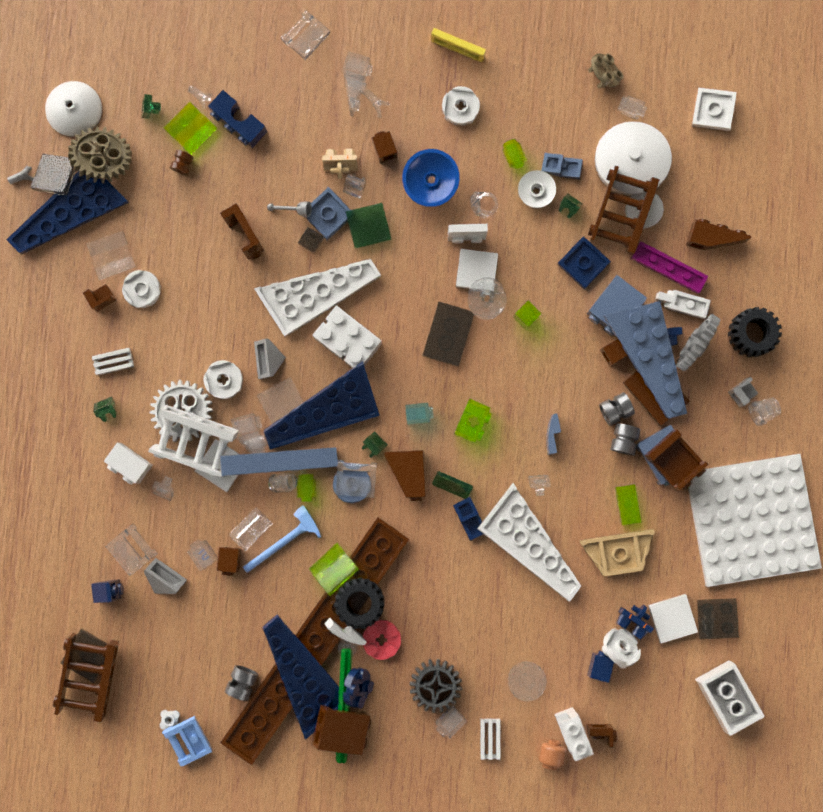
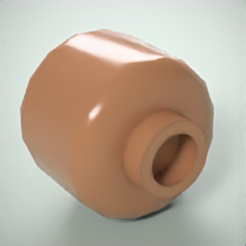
(552, 754)

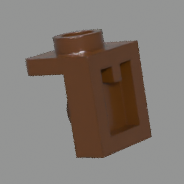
(598, 731)

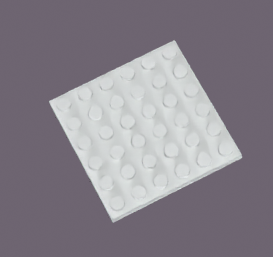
(754, 521)

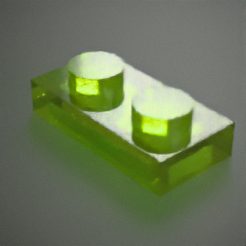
(628, 504)

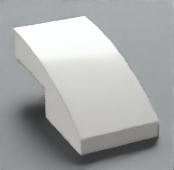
(348, 634)

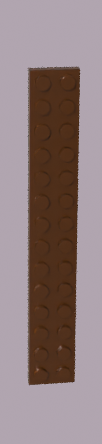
(270, 701)

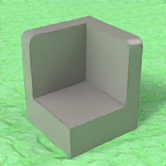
(743, 392)

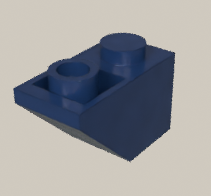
(107, 591)

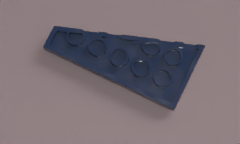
(335, 406)

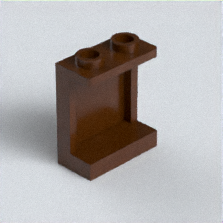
(233, 216)
(676, 461)
(341, 731)

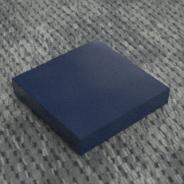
(583, 262)

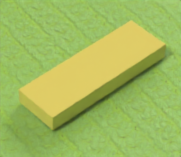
(458, 45)

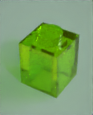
(527, 315)

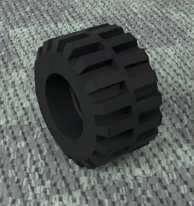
(765, 321)
(356, 620)

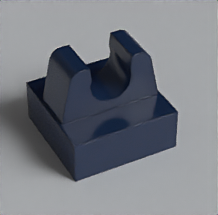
(673, 333)

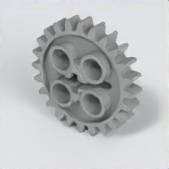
(698, 342)

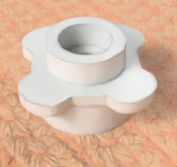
(174, 715)

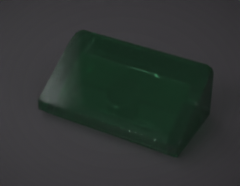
(452, 485)

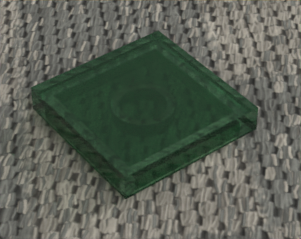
(368, 225)

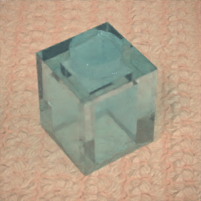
(418, 413)

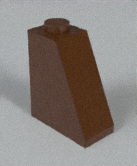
(409, 472)

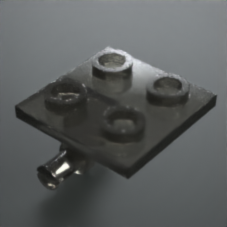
(717, 618)

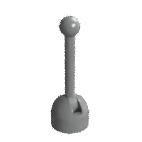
(303, 208)

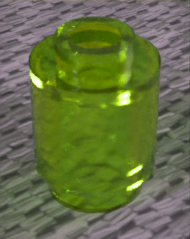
(514, 154)
(306, 487)

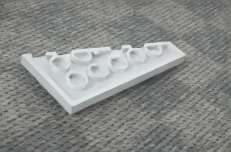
(308, 296)
(522, 536)

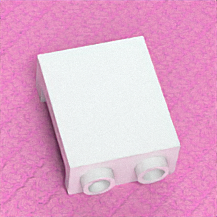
(574, 734)

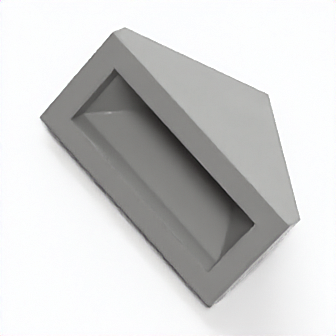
(267, 358)
(163, 578)

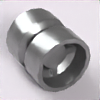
(618, 408)
(625, 439)
(241, 681)

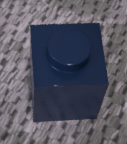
(600, 667)

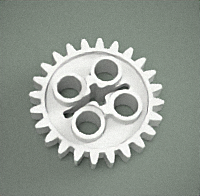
(199, 408)

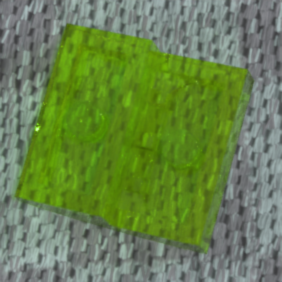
(190, 128)
(333, 569)

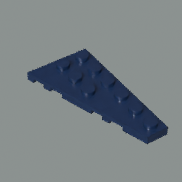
(67, 212)
(302, 675)

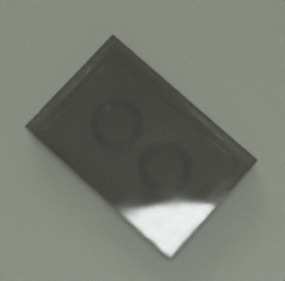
(448, 334)

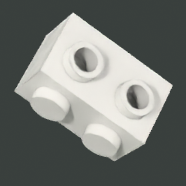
(128, 463)

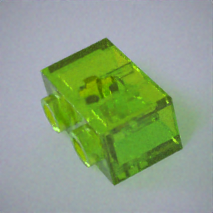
(472, 410)

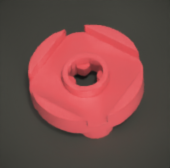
(390, 647)

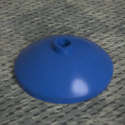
(431, 164)

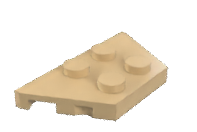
(619, 552)

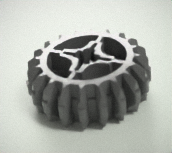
(427, 685)

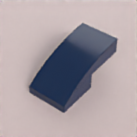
(469, 517)

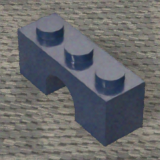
(249, 130)

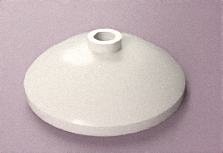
(80, 116)

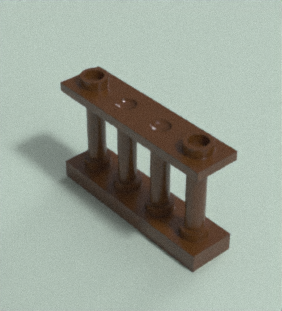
(642, 205)
(101, 689)

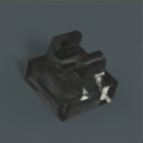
(311, 240)

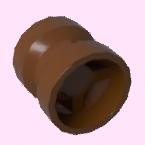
(181, 162)

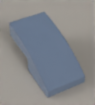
(561, 166)
(553, 428)

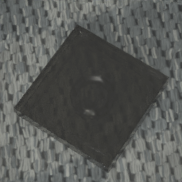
(53, 175)
(87, 657)

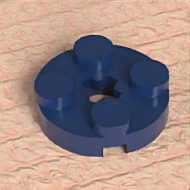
(358, 687)

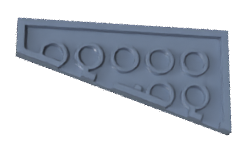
(648, 346)

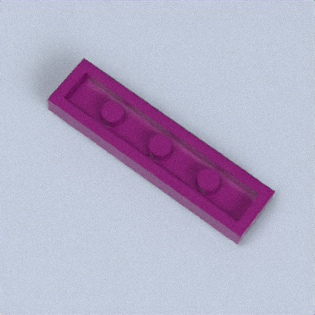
(669, 267)

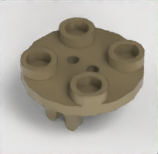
(605, 70)

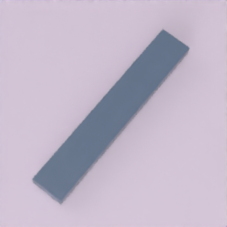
(278, 461)

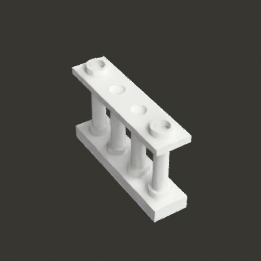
(206, 428)

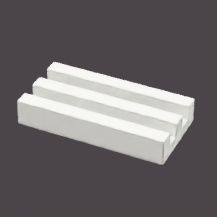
(97, 365)
(490, 755)

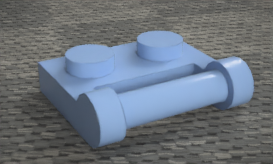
(193, 738)

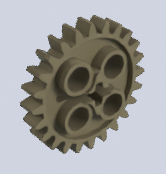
(97, 145)

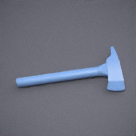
(307, 524)

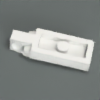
(684, 303)

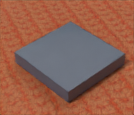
(328, 213)

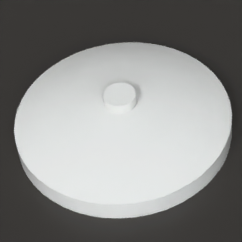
(638, 152)

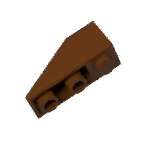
(710, 236)

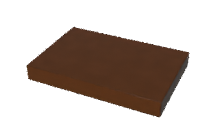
(642, 393)

